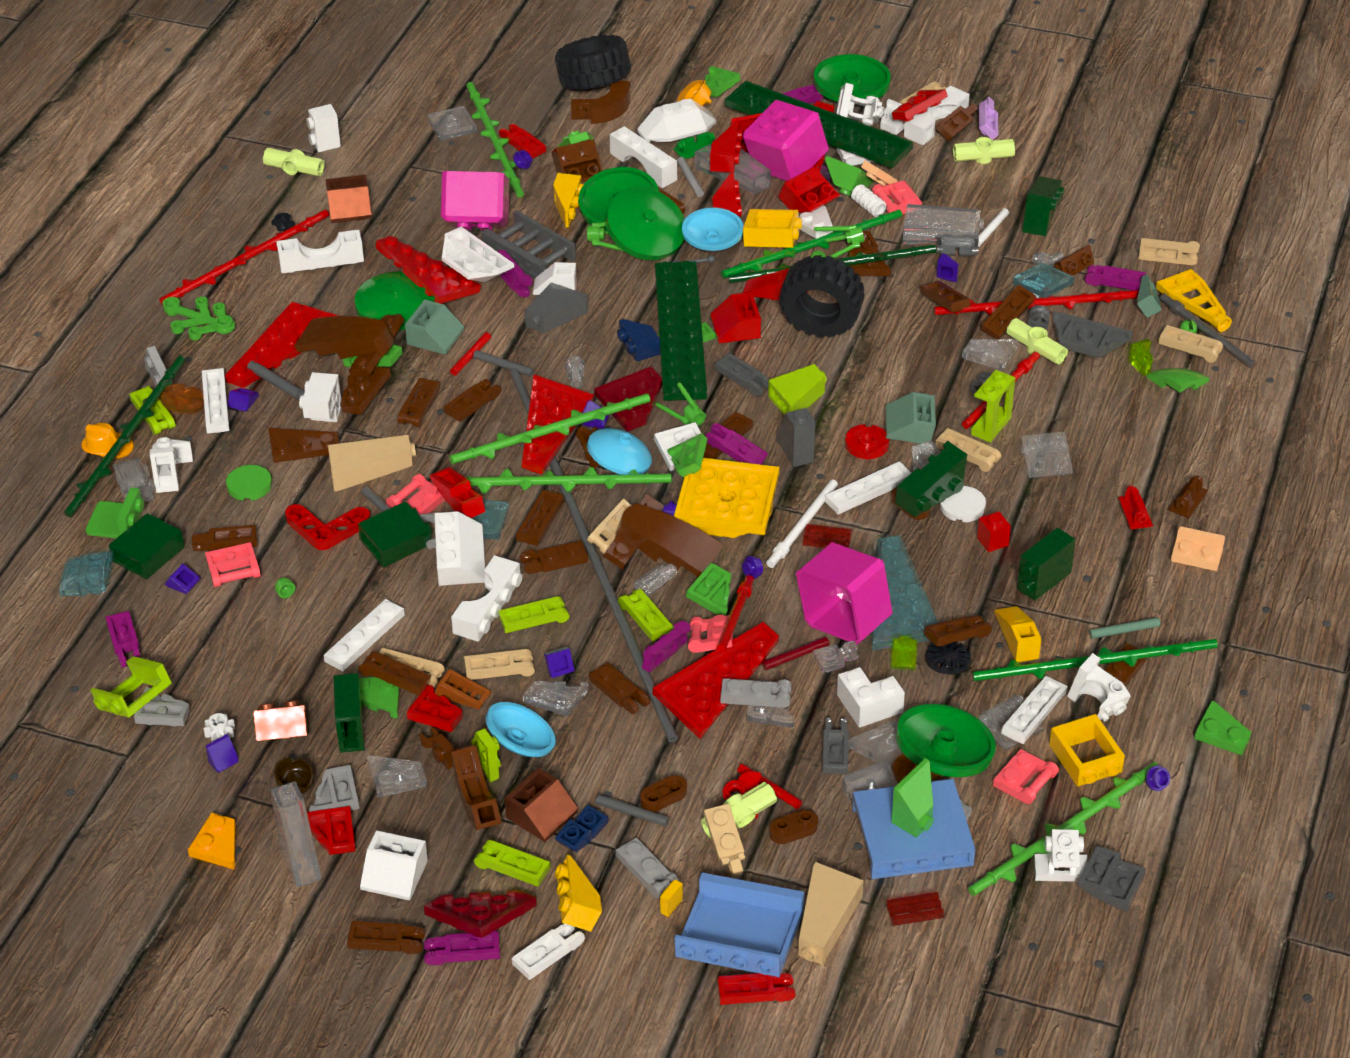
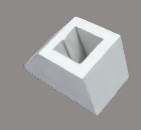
(558, 273)

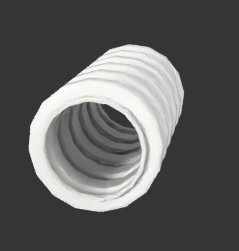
(868, 200)

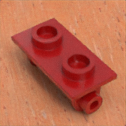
(1134, 509)

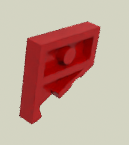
(333, 829)

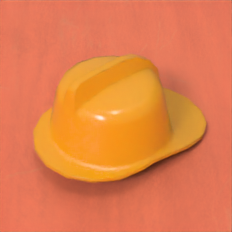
(696, 91)
(100, 439)

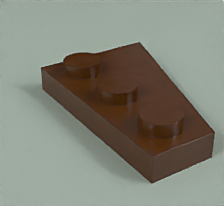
(876, 268)
(363, 390)
(299, 444)

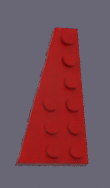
(425, 272)
(275, 343)
(550, 404)
(696, 690)

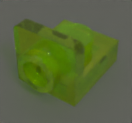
(1141, 357)
(904, 653)

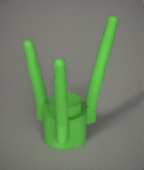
(596, 233)
(853, 235)
(692, 412)

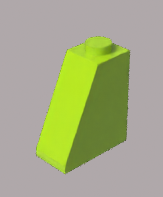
(797, 388)

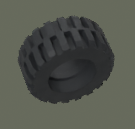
(593, 62)
(828, 276)

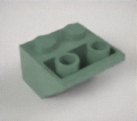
(433, 328)
(911, 418)

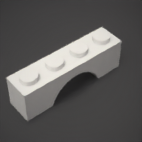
(922, 127)
(659, 165)
(297, 257)
(475, 617)

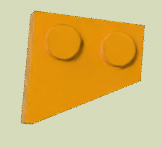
(216, 841)

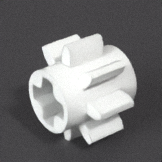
(218, 726)

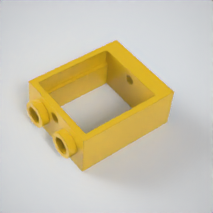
(771, 228)
(1080, 731)

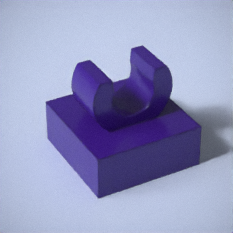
(559, 662)

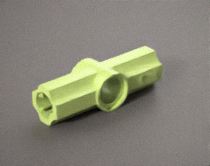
(983, 150)
(293, 162)
(1037, 340)
(746, 806)

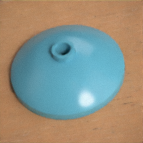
(712, 229)
(619, 451)
(520, 729)

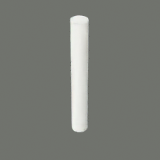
(992, 226)

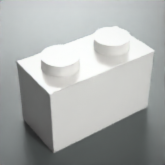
(323, 128)

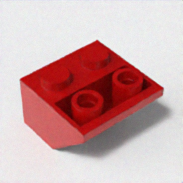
(807, 191)
(737, 319)

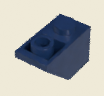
(639, 339)

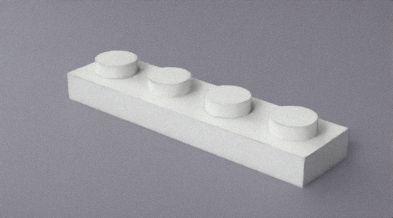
(215, 400)
(867, 488)
(364, 635)
(1034, 710)

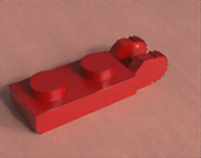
(523, 140)
(755, 988)

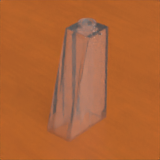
(750, 173)
(926, 222)
(295, 834)

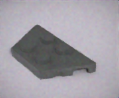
(1087, 335)

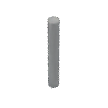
(690, 177)

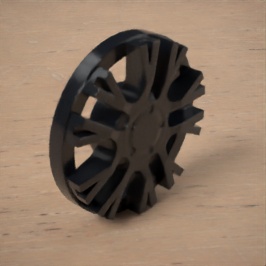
(948, 657)

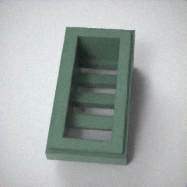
(1148, 297)

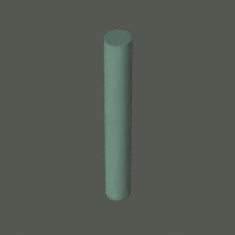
(1124, 628)

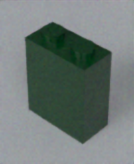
(394, 534)
(147, 546)
(1046, 564)
(348, 713)

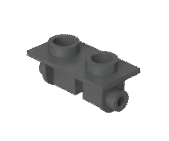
(966, 244)

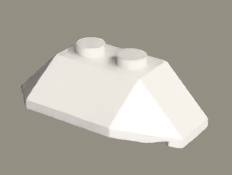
(676, 121)
(473, 257)

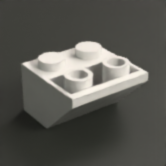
(393, 865)

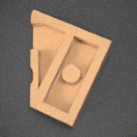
(877, 174)

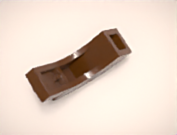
(603, 108)
(474, 793)

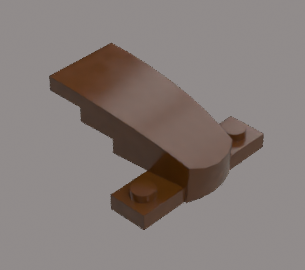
(351, 337)
(661, 536)

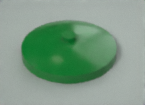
(863, 72)
(605, 185)
(645, 223)
(389, 295)
(948, 738)

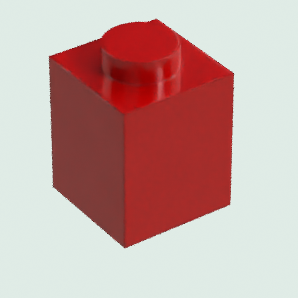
(993, 531)

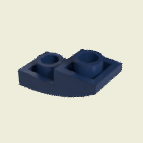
(583, 830)

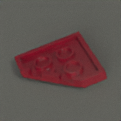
(633, 385)
(481, 911)

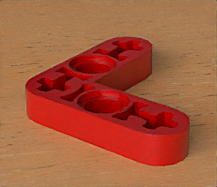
(328, 534)

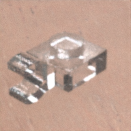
(832, 658)

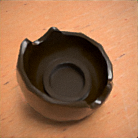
(292, 770)

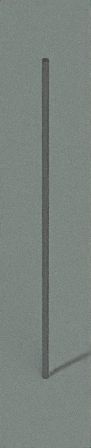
(604, 580)

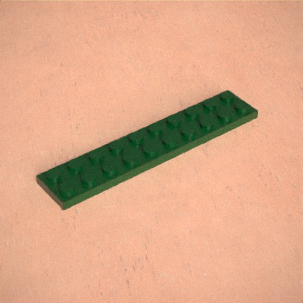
(838, 130)
(680, 330)

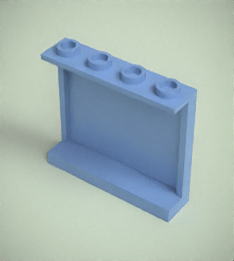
(897, 852)
(741, 925)

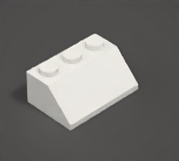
(459, 549)

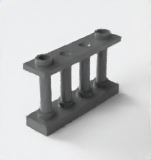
(533, 230)

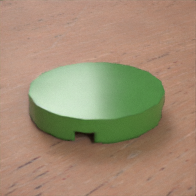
(248, 482)

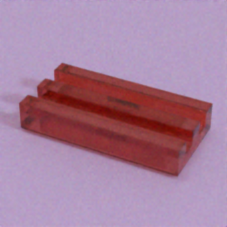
(824, 535)
(914, 905)

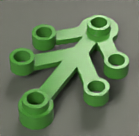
(222, 324)

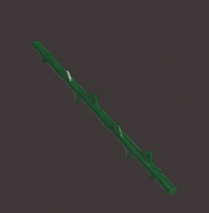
(860, 258)
(128, 429)

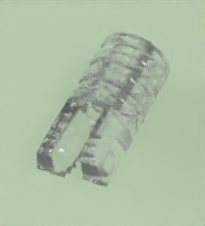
(655, 579)

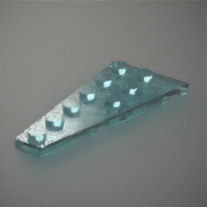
(907, 596)

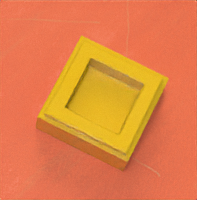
(671, 898)

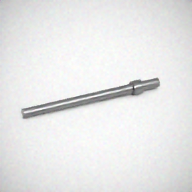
(1179, 309)

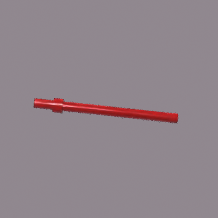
(1022, 368)
(744, 592)

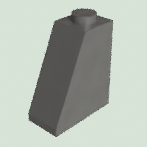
(555, 307)
(797, 437)

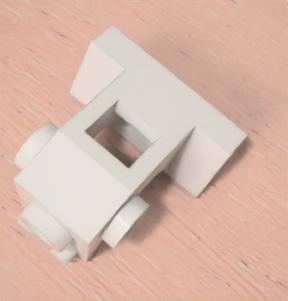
(872, 111)
(164, 457)
(1102, 685)
(1063, 851)

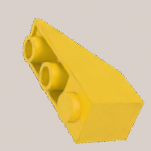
(566, 194)
(1019, 633)
(578, 898)

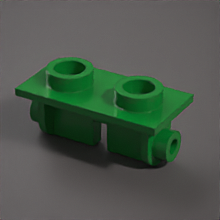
(687, 147)

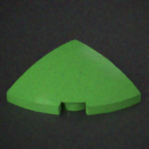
(1178, 378)

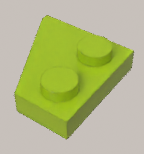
(487, 752)

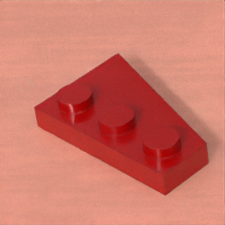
(919, 104)

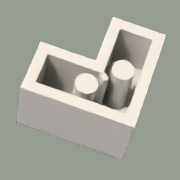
(321, 397)
(867, 700)

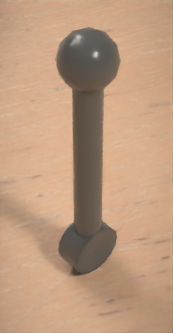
(710, 259)

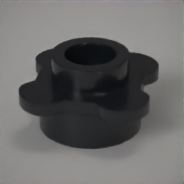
(282, 221)

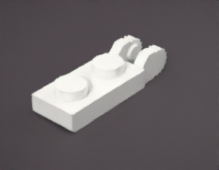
(547, 950)

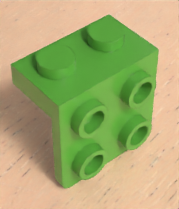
(114, 518)

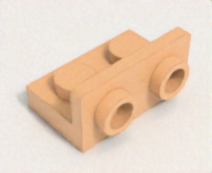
(1198, 548)

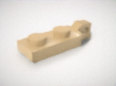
(725, 837)

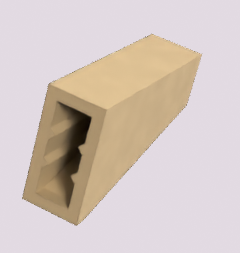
(369, 459)
(827, 910)

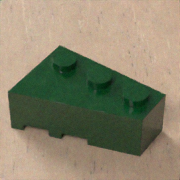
(1041, 205)
(934, 482)

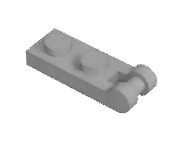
(756, 693)
(645, 867)

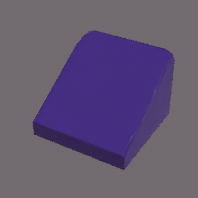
(947, 268)
(242, 399)
(590, 406)
(182, 579)
(221, 753)

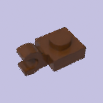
(440, 747)

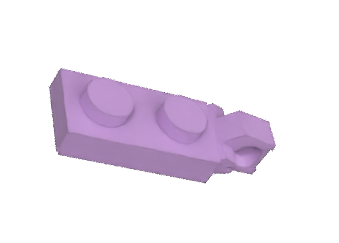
(988, 118)

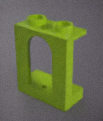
(995, 416)
(142, 672)

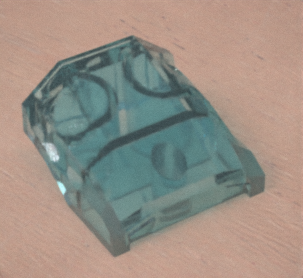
(86, 574)

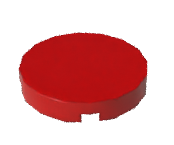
(866, 441)

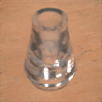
(575, 371)

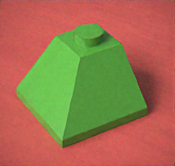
(846, 176)
(914, 801)

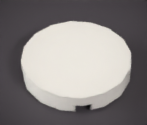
(965, 506)

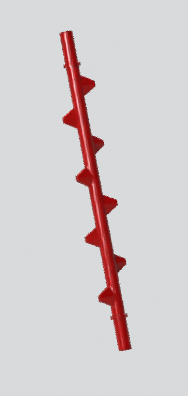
(250, 252)
(1067, 301)

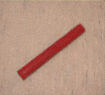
(464, 360)
(779, 792)

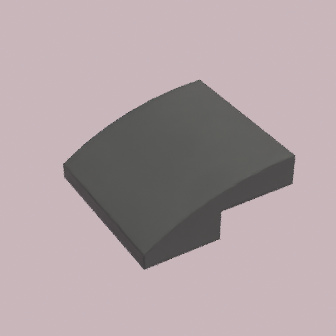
(1111, 878)

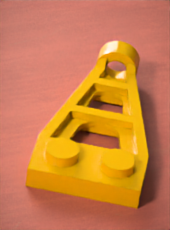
(1188, 281)

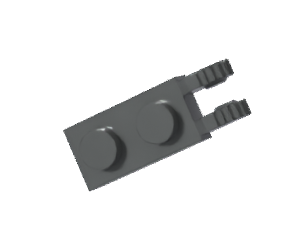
(742, 374)
(835, 748)

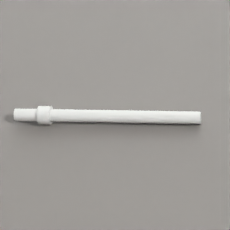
(782, 548)

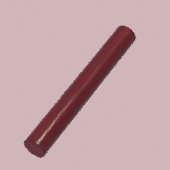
(795, 653)

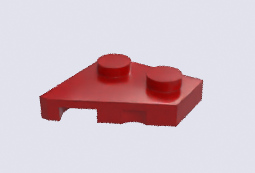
(434, 711)

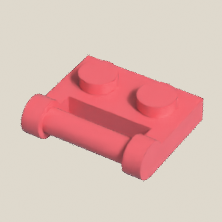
(899, 193)
(423, 501)
(229, 559)
(714, 628)
(1020, 771)

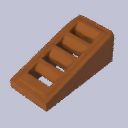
(458, 681)

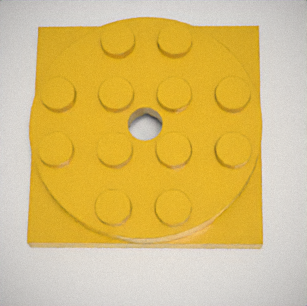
(728, 498)

